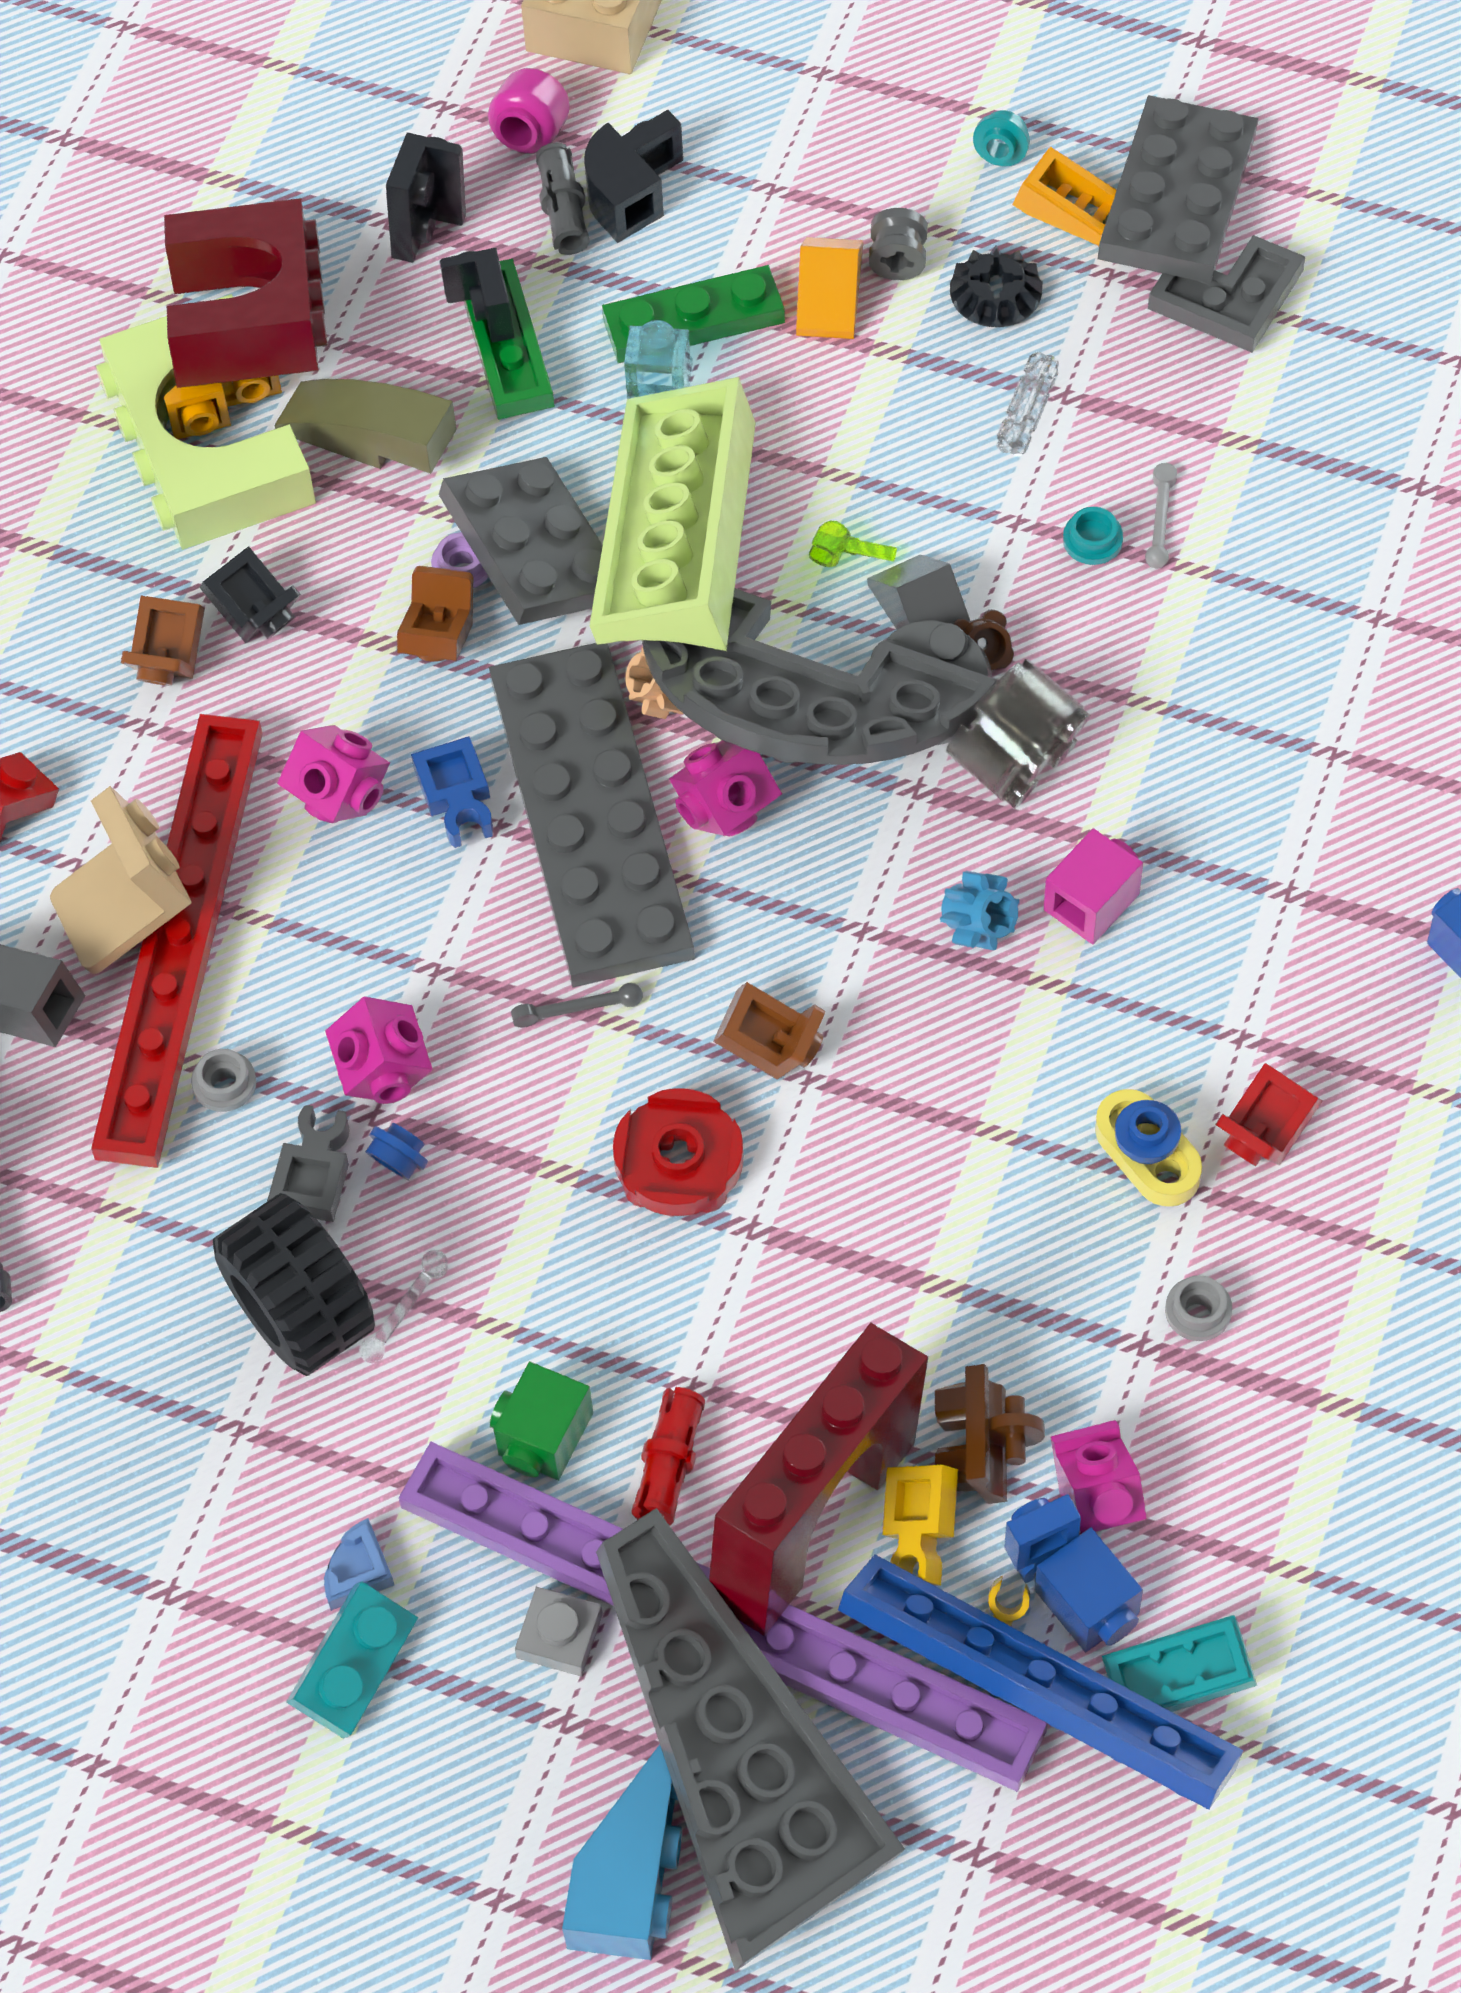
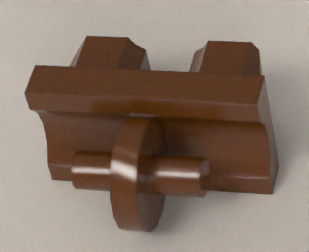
(994, 1428)

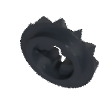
(973, 294)

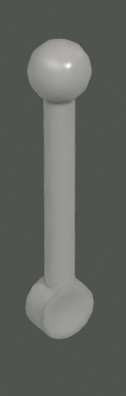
(1164, 478)

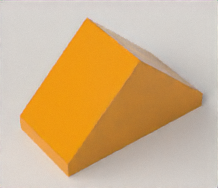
(828, 287)

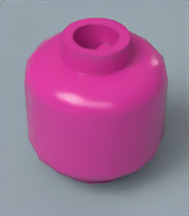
(528, 110)

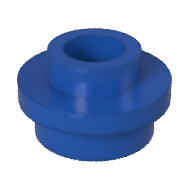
(1143, 1147)
(397, 1150)

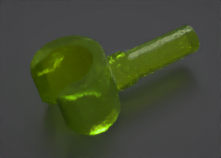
(834, 539)

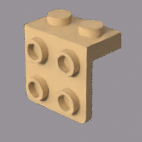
(122, 889)

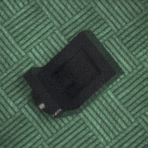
(250, 596)

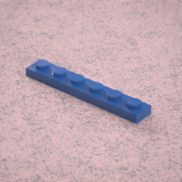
(1041, 1681)

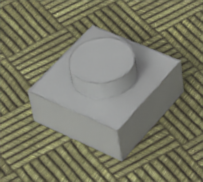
(558, 1631)

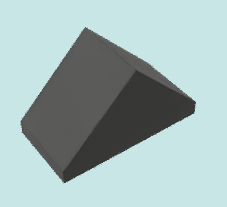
(919, 592)

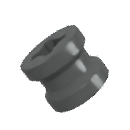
(898, 244)

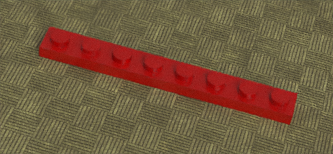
(177, 953)

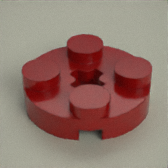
(684, 1187)

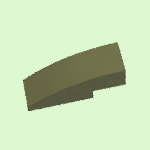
(371, 421)

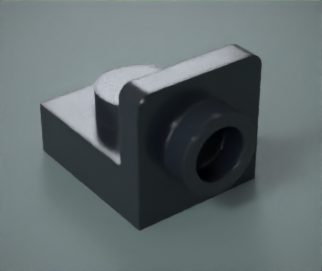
(480, 279)

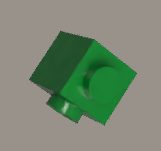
(541, 1421)

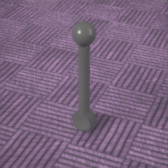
(527, 1014)

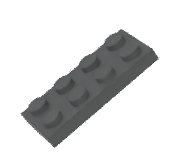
(1178, 189)

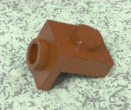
(438, 614)
(165, 640)
(769, 1032)

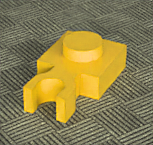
(917, 1512)

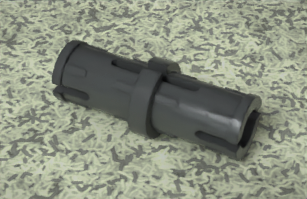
(562, 198)

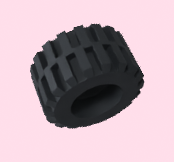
(294, 1284)

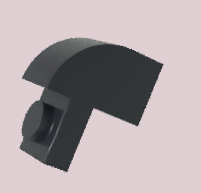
(625, 171)

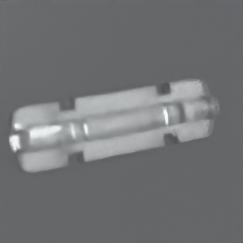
(1027, 404)

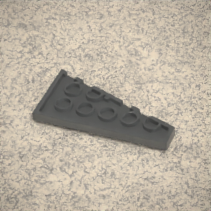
(755, 1779)

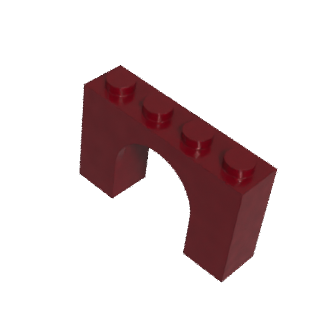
(253, 333)
(852, 1424)

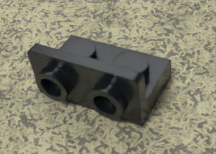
(423, 189)

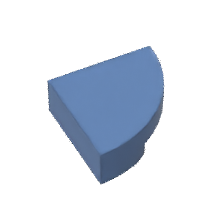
(354, 1561)

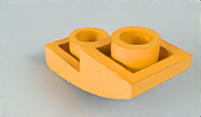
(204, 407)

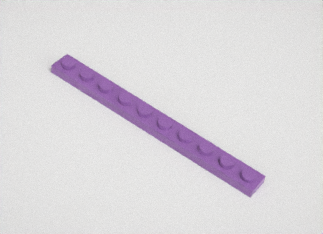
(799, 1646)

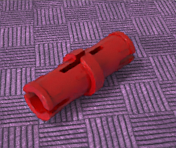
(669, 1453)

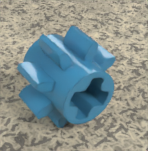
(979, 910)

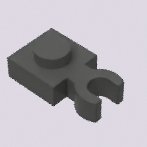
(314, 1170)

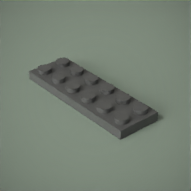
(591, 814)

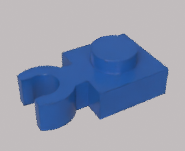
(454, 785)
(1039, 1532)

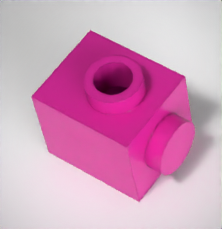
(1093, 885)

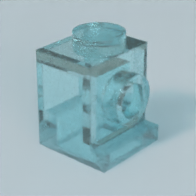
(656, 350)

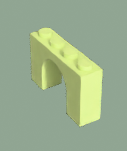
(199, 488)

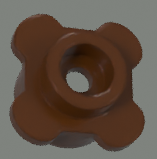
(992, 629)

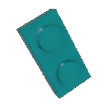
(352, 1660)

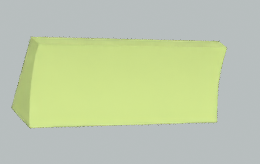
(676, 517)

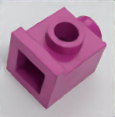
(1099, 1476)

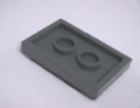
(527, 537)

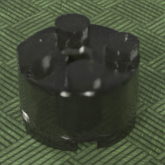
(1017, 732)

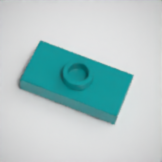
(1185, 1665)

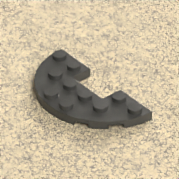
(808, 709)

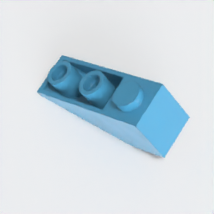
(620, 1870)

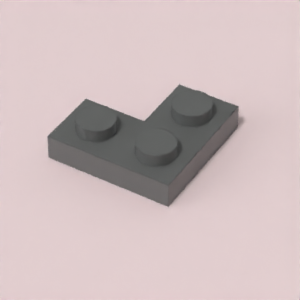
(1236, 304)

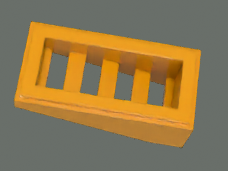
(1052, 207)

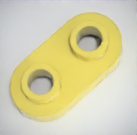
(1184, 1161)

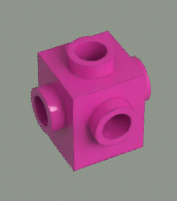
(334, 773)
(723, 788)
(378, 1050)

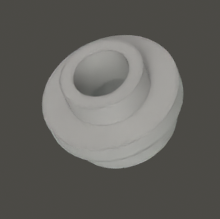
(220, 1065)
(1200, 1291)

